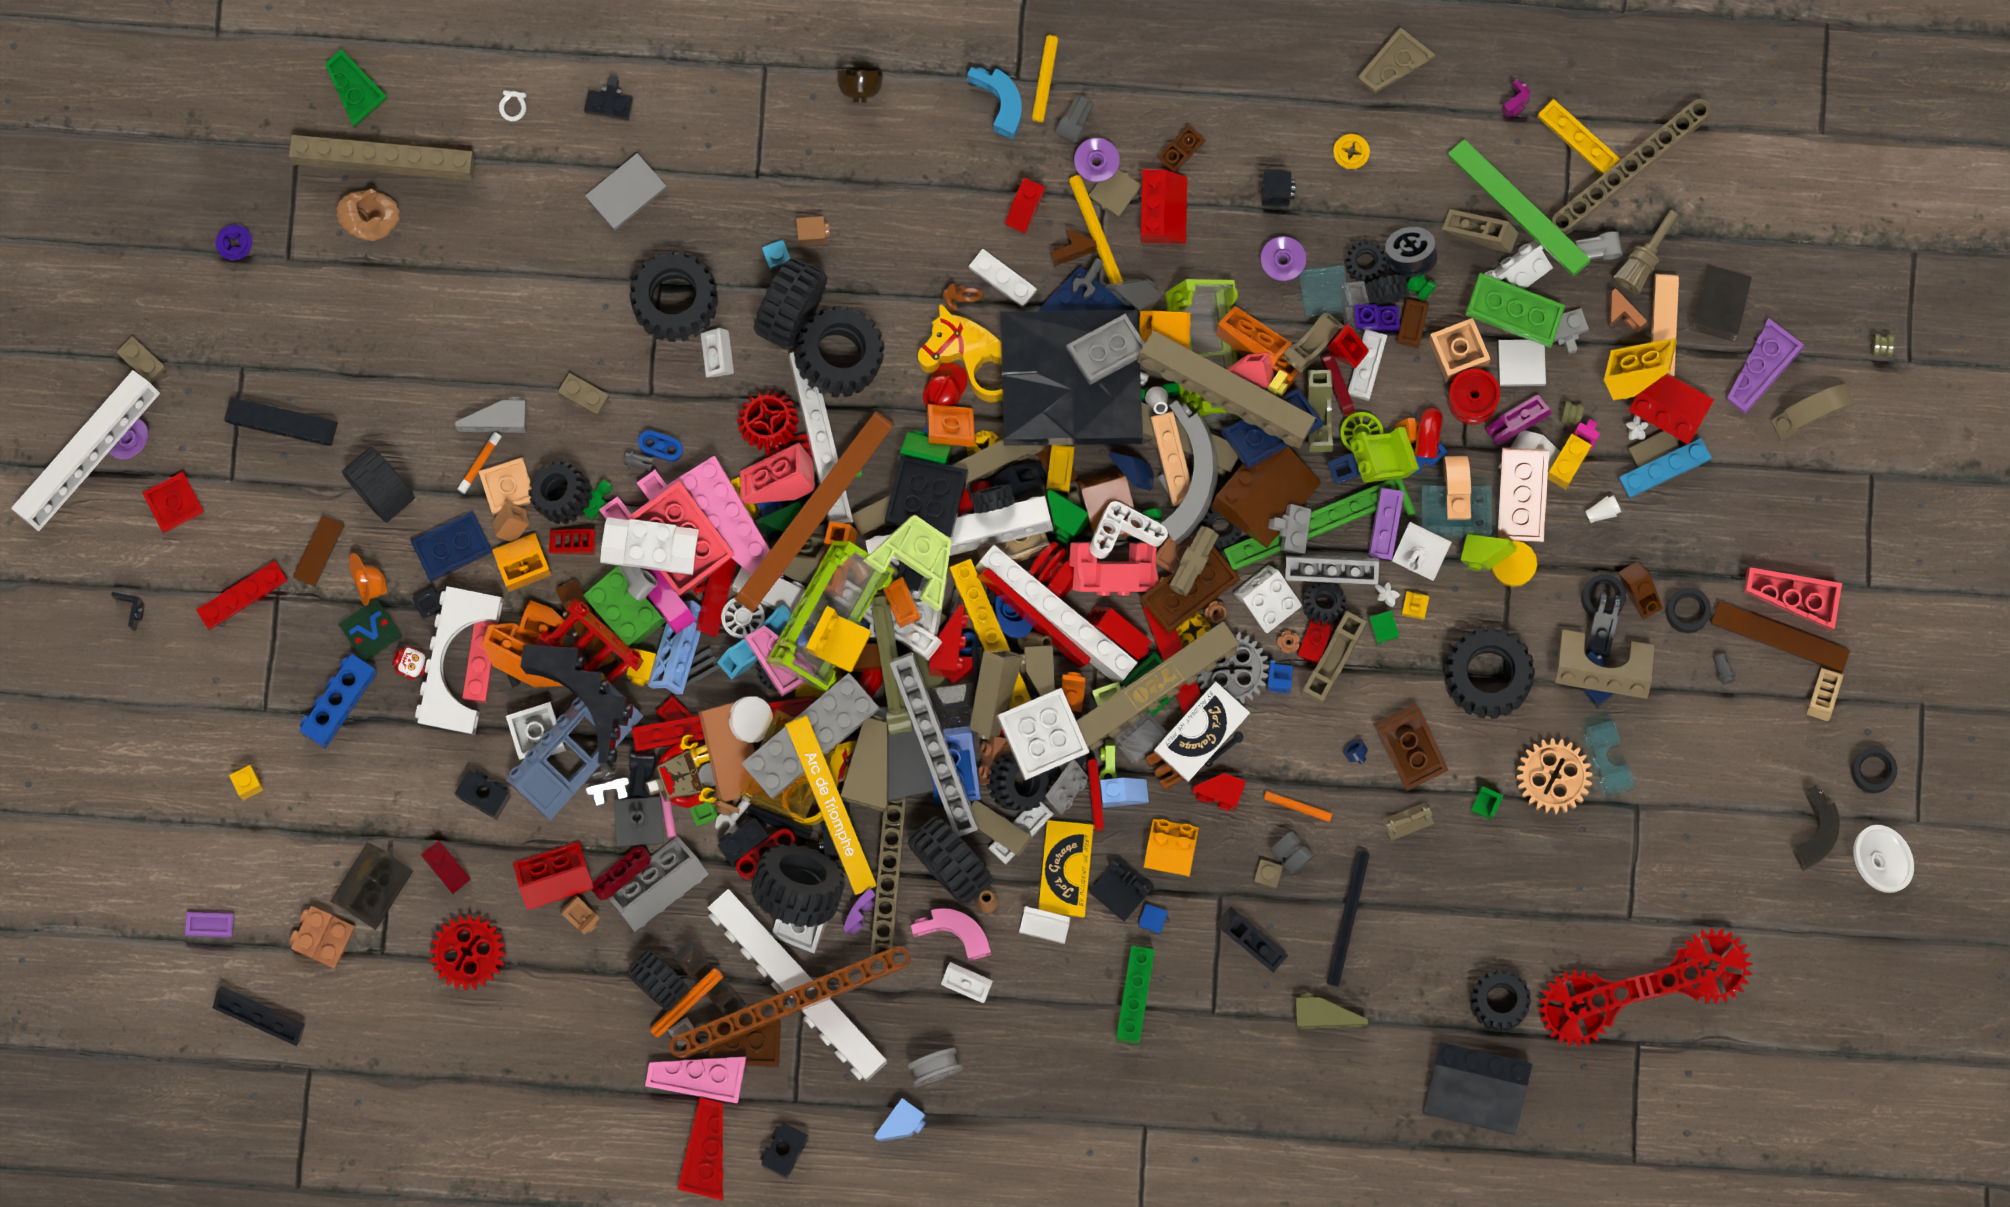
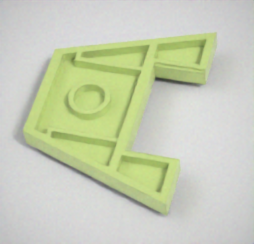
(922, 550)

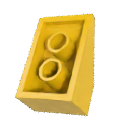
(1638, 367)

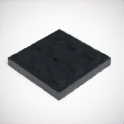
(928, 491)

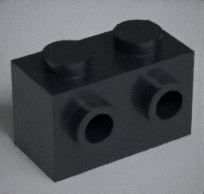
(742, 841)

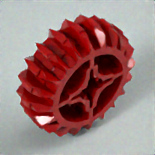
(759, 424)

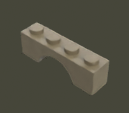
(1334, 658)

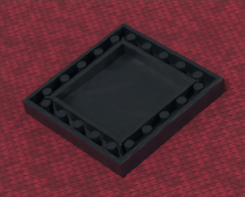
(1047, 393)

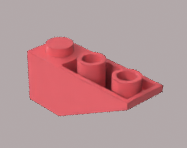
(1255, 369)

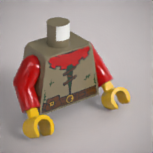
(679, 778)

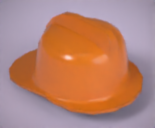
(368, 579)

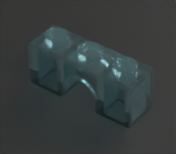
(1613, 778)

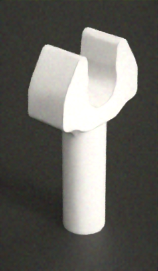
(743, 805)

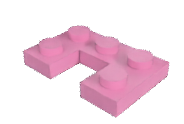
(648, 485)

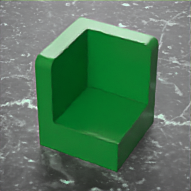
(1383, 627)
(1487, 803)

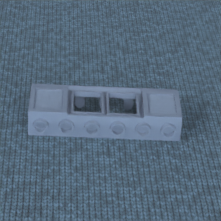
(540, 781)

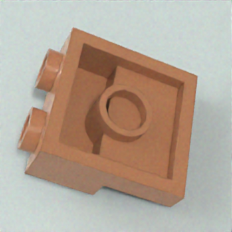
(321, 937)

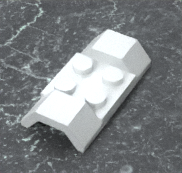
(649, 545)

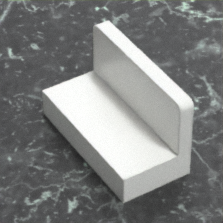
(1044, 925)

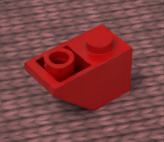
(1222, 790)

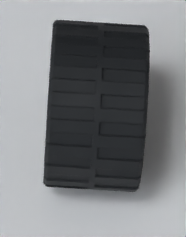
(378, 484)

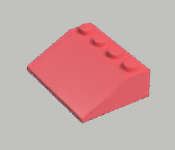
(679, 509)

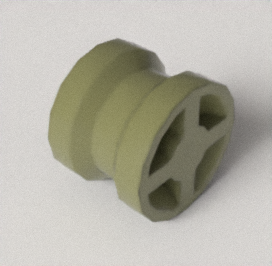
(1882, 345)
(1572, 413)

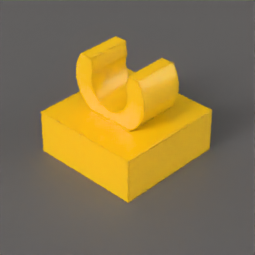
(1415, 605)

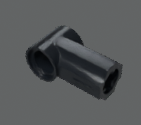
(641, 768)

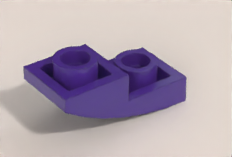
(1376, 318)

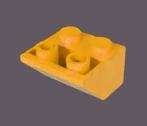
(1169, 324)
(521, 562)
(1171, 847)

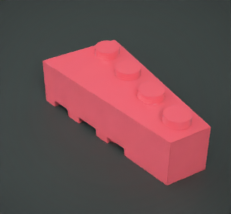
(1799, 595)

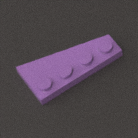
(1768, 360)

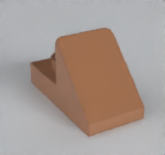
(1622, 308)

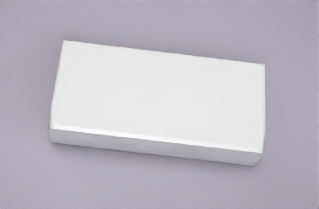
(717, 352)

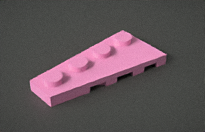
(700, 1077)

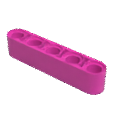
(669, 604)

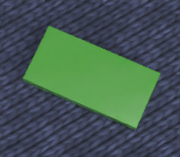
(1515, 310)

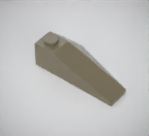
(807, 560)

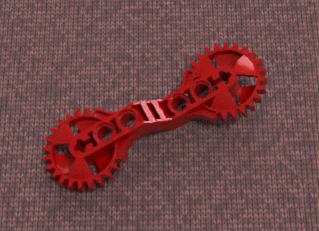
(1645, 987)

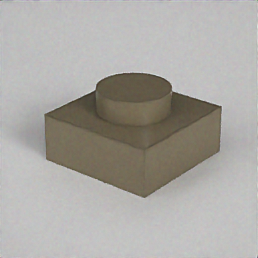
(1268, 874)

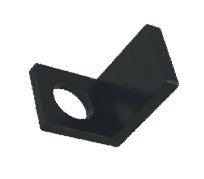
(137, 610)

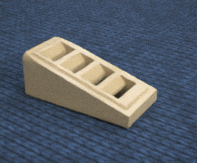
(1820, 708)

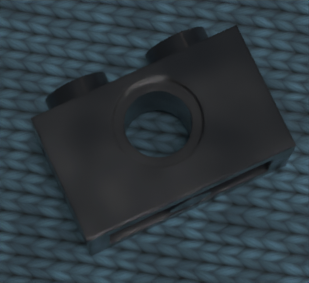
(1277, 188)
(491, 805)
(784, 1164)

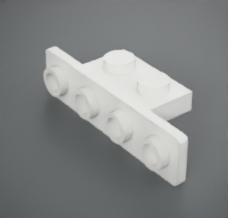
(1523, 267)

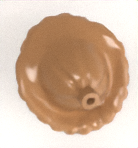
(368, 214)

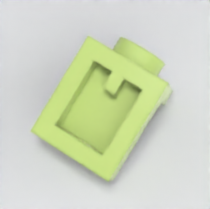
(1106, 692)

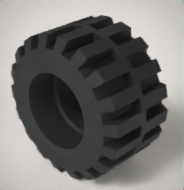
(547, 483)
(1003, 787)
(657, 980)
(1515, 986)

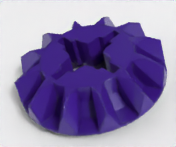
(233, 232)

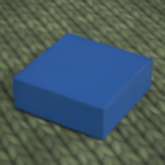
(1153, 919)

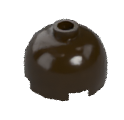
(859, 83)

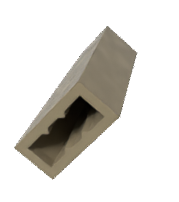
(994, 690)
(869, 769)

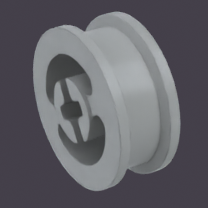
(935, 1067)

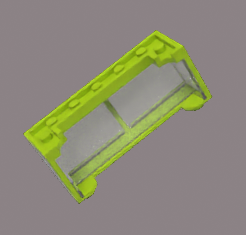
(1208, 304)
(840, 583)

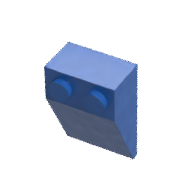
(964, 755)

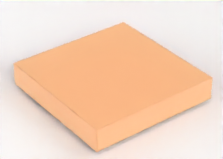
(506, 483)

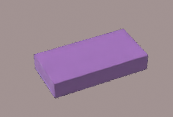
(209, 925)

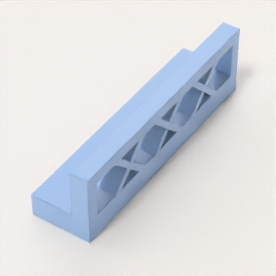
(681, 656)

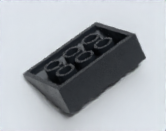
(1477, 1088)

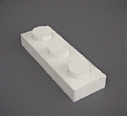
(1002, 278)

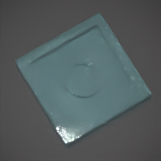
(1322, 290)

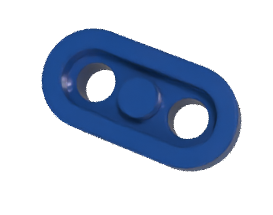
(661, 446)

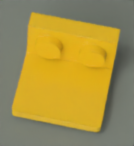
(838, 640)

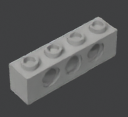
(1332, 569)

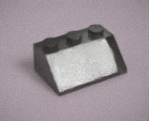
(371, 885)

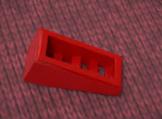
(580, 550)

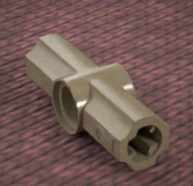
(1193, 561)

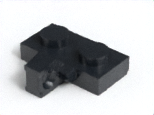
(609, 101)

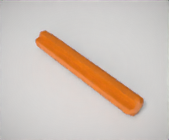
(686, 1003)

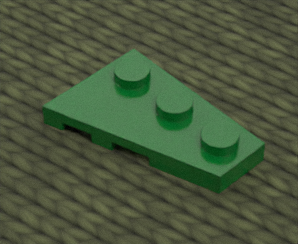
(354, 88)

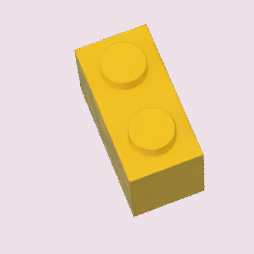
(1569, 461)

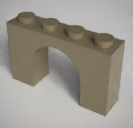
(1578, 671)

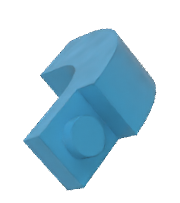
(1004, 89)

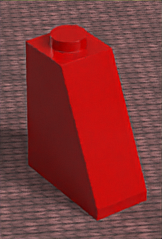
(1119, 631)

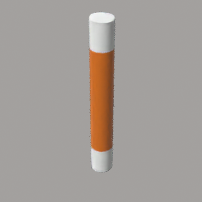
(479, 462)

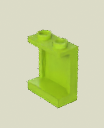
(1384, 455)

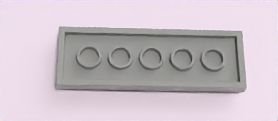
(832, 720)

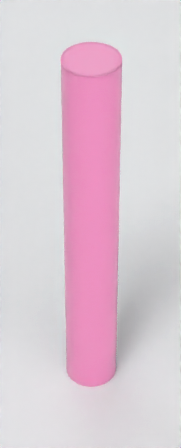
(668, 817)

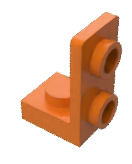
(1074, 690)

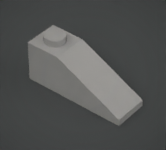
(503, 416)

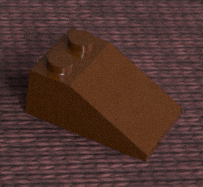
(1411, 746)

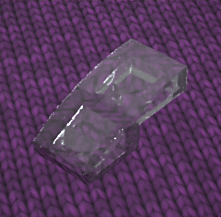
(1352, 294)

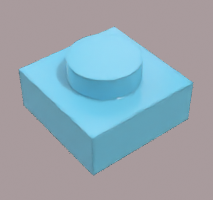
(776, 254)

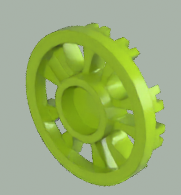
(1359, 428)

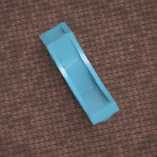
(740, 656)

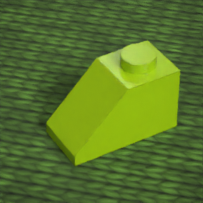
(1485, 551)

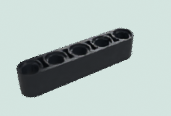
(280, 421)

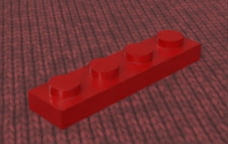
(241, 595)

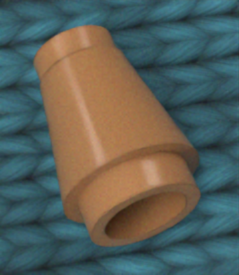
(986, 907)

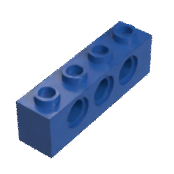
(337, 714)

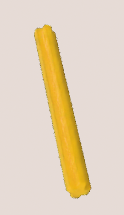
(1095, 229)

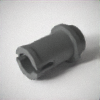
(637, 460)
(1724, 669)

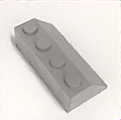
(663, 881)

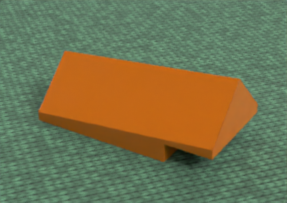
(1252, 337)

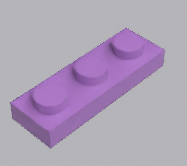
(1386, 523)

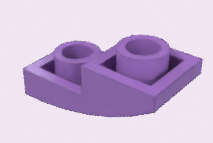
(855, 918)

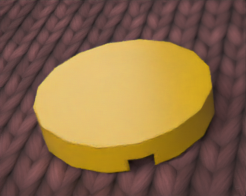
(1518, 567)

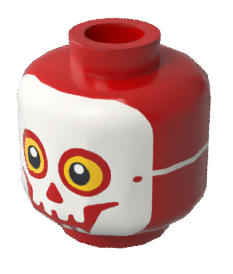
(409, 662)

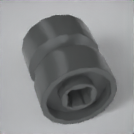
(1291, 853)

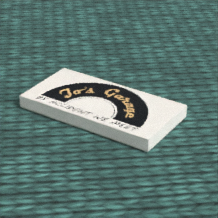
(1201, 731)

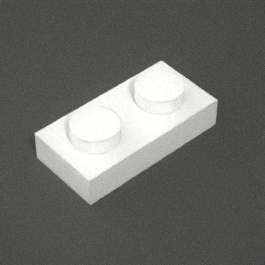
(966, 982)

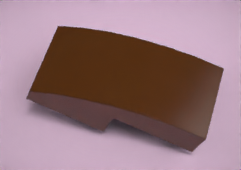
(1182, 149)

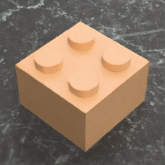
(1459, 349)

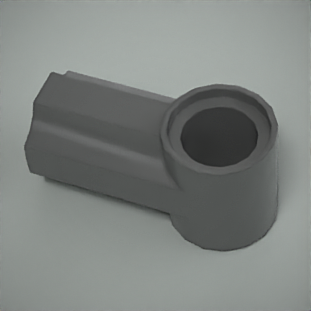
(1073, 123)

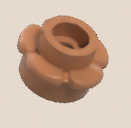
(1219, 615)
(1288, 648)

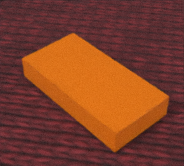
(902, 602)

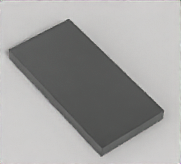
(907, 765)

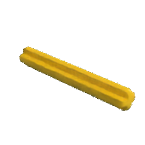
(1045, 78)

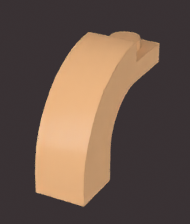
(1458, 487)

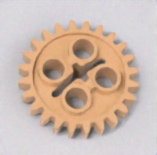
(1535, 766)

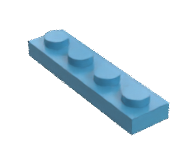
(1665, 468)

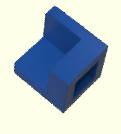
(1279, 678)

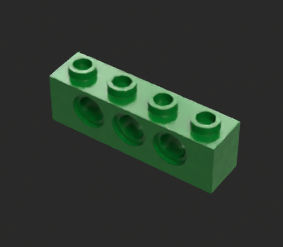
(1135, 995)

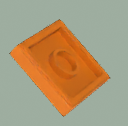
(950, 425)

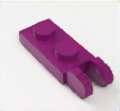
(1518, 419)

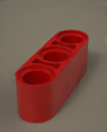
(754, 855)

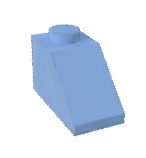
(1123, 792)
(901, 1122)

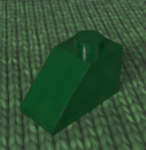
(779, 521)

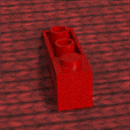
(947, 659)

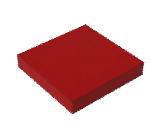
(173, 502)

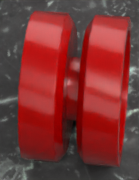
(1470, 384)

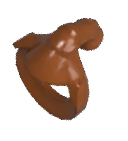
(956, 293)

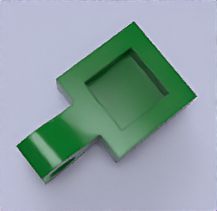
(597, 500)

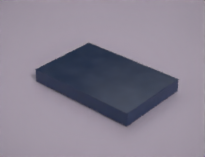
(451, 546)

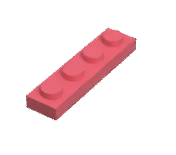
(478, 666)

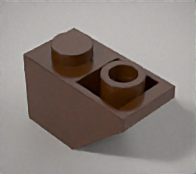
(1640, 589)

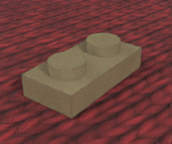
(141, 360)
(583, 394)

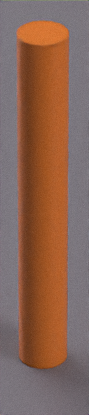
(1297, 806)

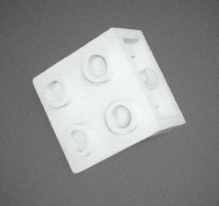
(1268, 598)

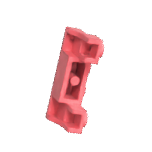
(1121, 577)

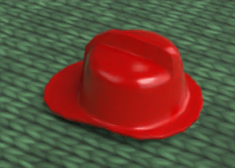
(945, 385)

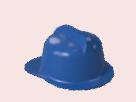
(1010, 621)

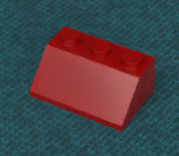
(1163, 207)
(1672, 407)
(553, 875)

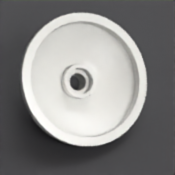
(1883, 858)

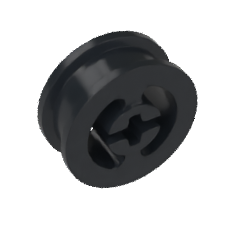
(1411, 251)

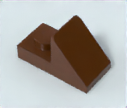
(1079, 246)

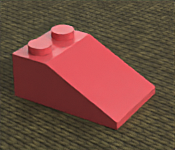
(778, 477)

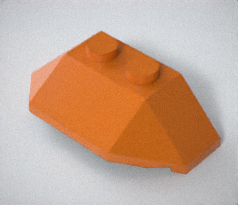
(505, 647)

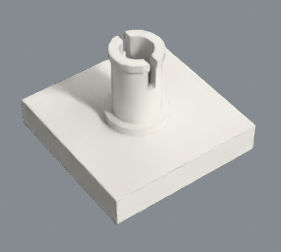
(1421, 551)

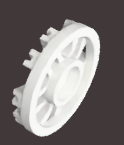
(742, 618)

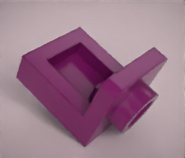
(1517, 103)

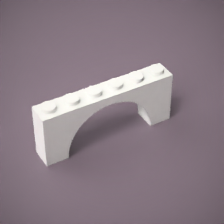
(458, 611)

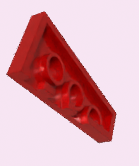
(704, 1154)

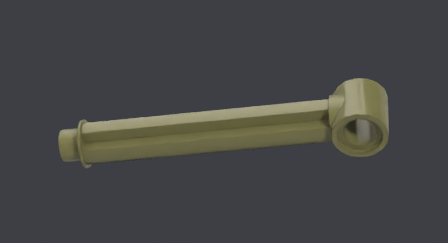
(897, 715)

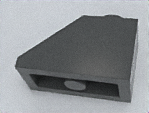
(1135, 294)

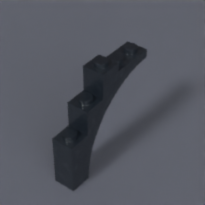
(607, 711)

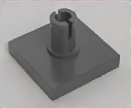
(638, 822)

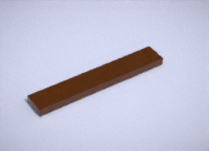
(1780, 637)

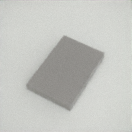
(626, 191)
(1106, 349)

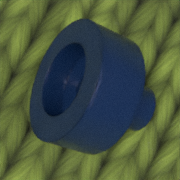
(1356, 751)

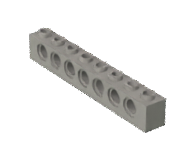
(934, 744)

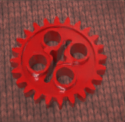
(449, 942)

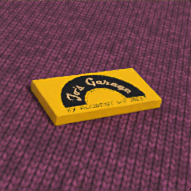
(1066, 868)

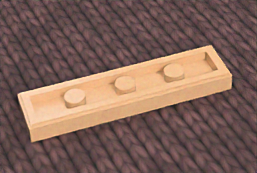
(1171, 456)

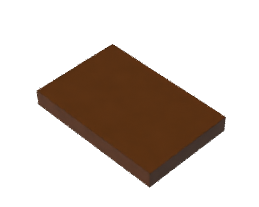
(759, 1045)

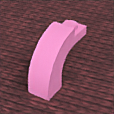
(958, 924)

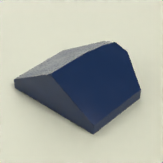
(1136, 470)

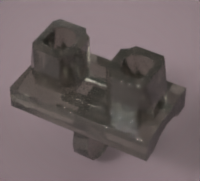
(598, 788)

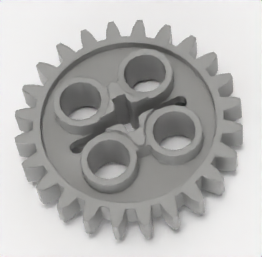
(1255, 675)

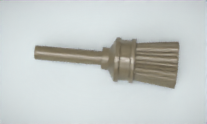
(1643, 260)

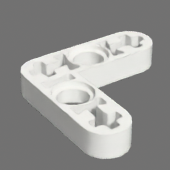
(1117, 523)

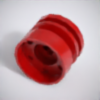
(1053, 570)

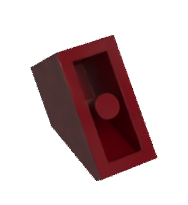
(445, 867)

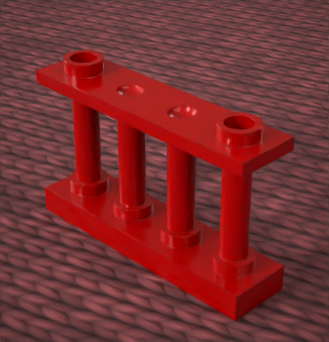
(581, 612)

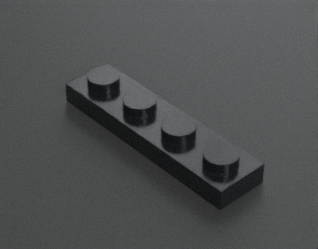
(258, 1016)

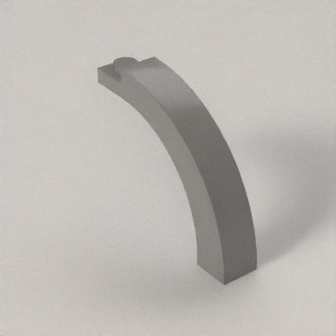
(1204, 479)

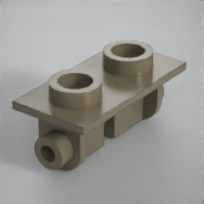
(1408, 821)

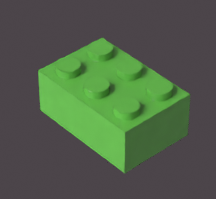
(624, 614)

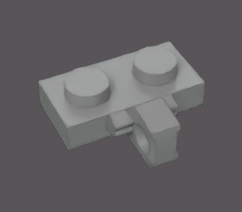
(1570, 326)
(1293, 528)

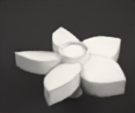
(1636, 429)
(1386, 594)

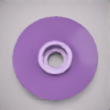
(1096, 150)
(1283, 248)
(131, 442)

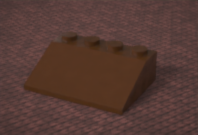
(1264, 493)

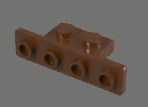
(567, 594)

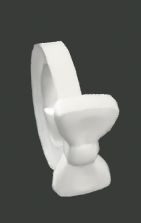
(508, 94)

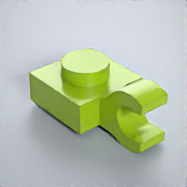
(1108, 756)

